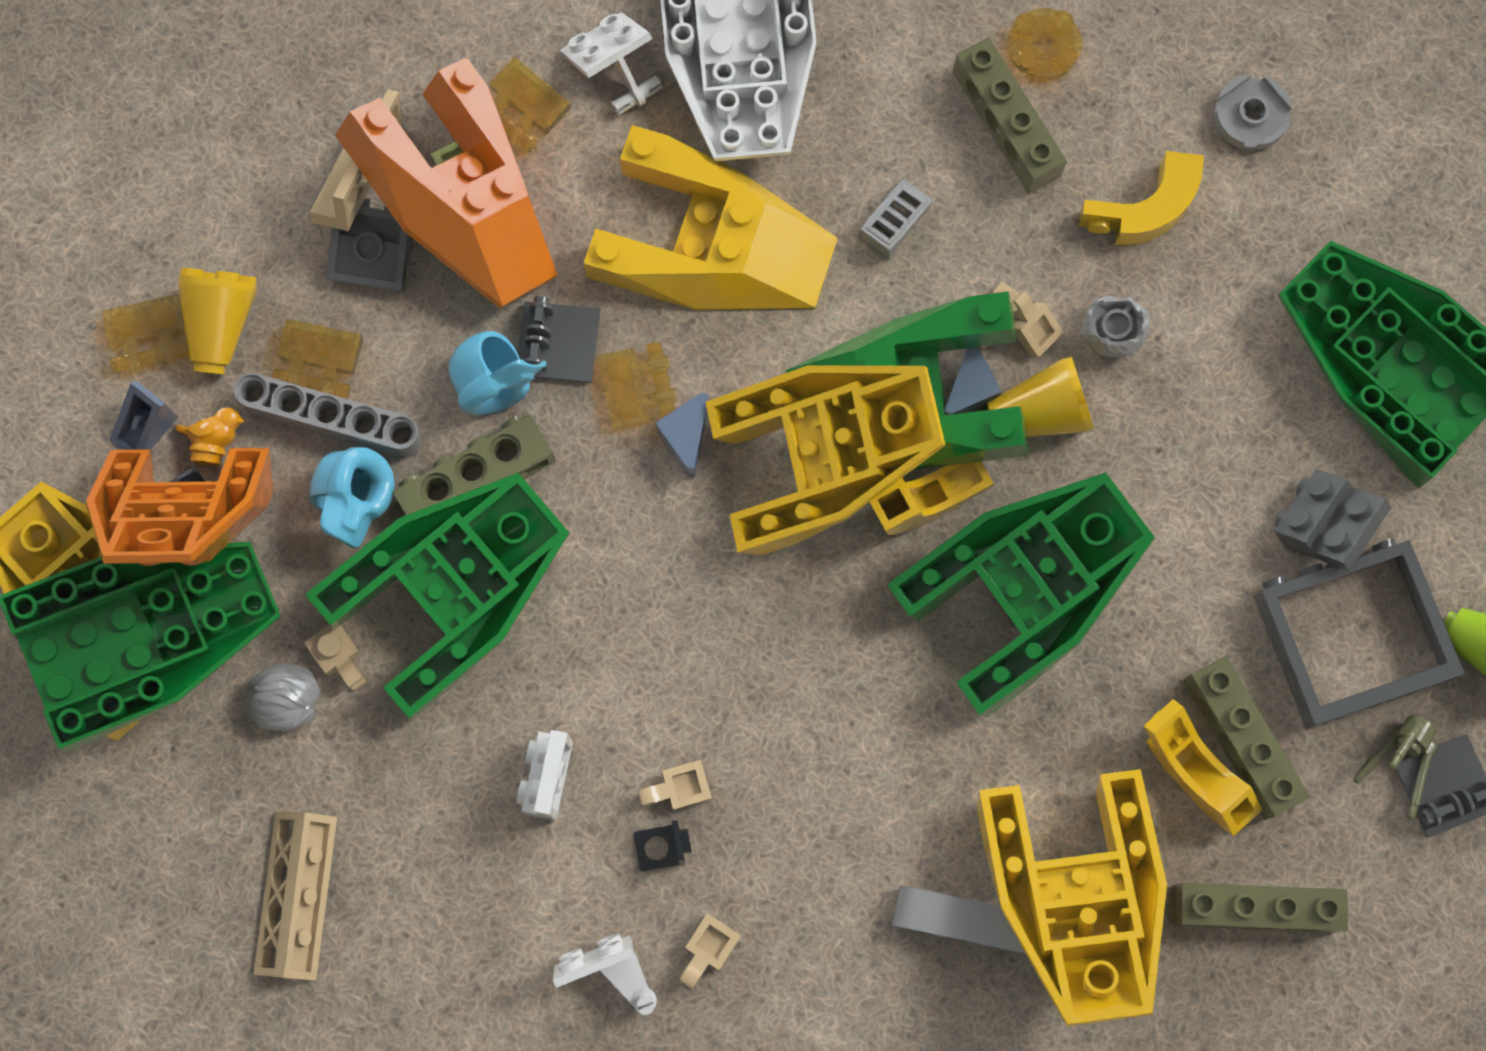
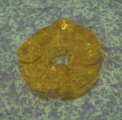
(1057, 28)

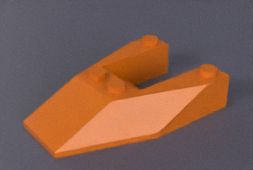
(466, 209)
(175, 520)

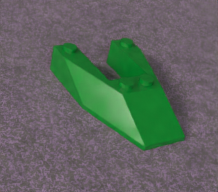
(917, 342)
(465, 565)
(1048, 566)

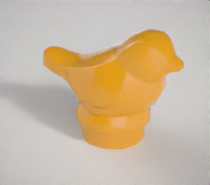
(212, 436)

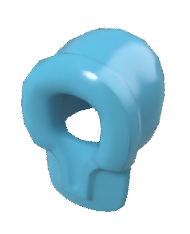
(489, 374)
(351, 492)

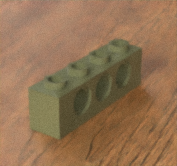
(1009, 115)
(482, 451)
(1246, 737)
(1260, 907)

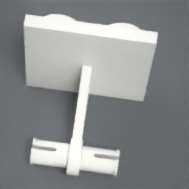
(607, 46)
(617, 962)

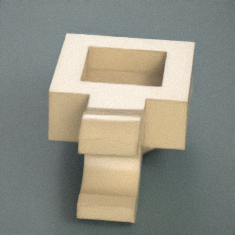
(1035, 324)
(335, 652)
(682, 785)
(710, 946)

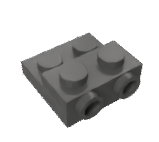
(371, 251)
(1330, 519)

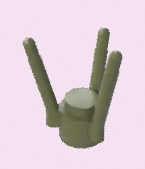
(1411, 740)

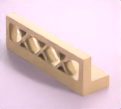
(346, 184)
(300, 895)

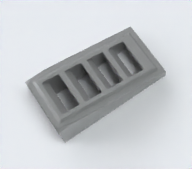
(879, 241)

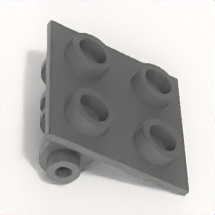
(561, 337)
(1452, 788)

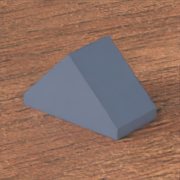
(973, 385)
(141, 419)
(684, 430)

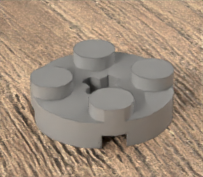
(1246, 132)

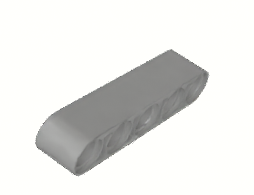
(315, 403)
(954, 918)

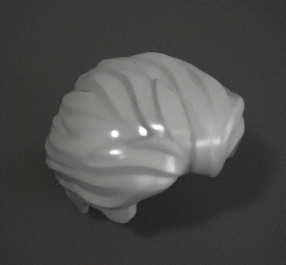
(1115, 326)
(282, 697)

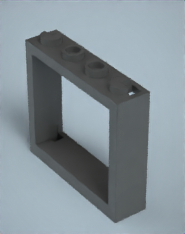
(1292, 663)

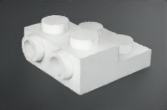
(547, 776)

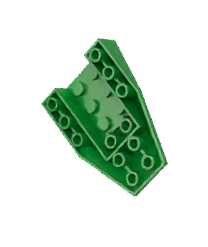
(1394, 355)
(134, 636)

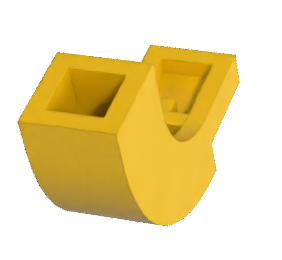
(1151, 218)
(929, 497)
(1198, 771)

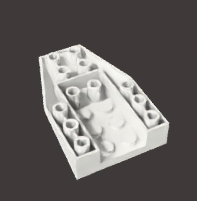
(741, 70)

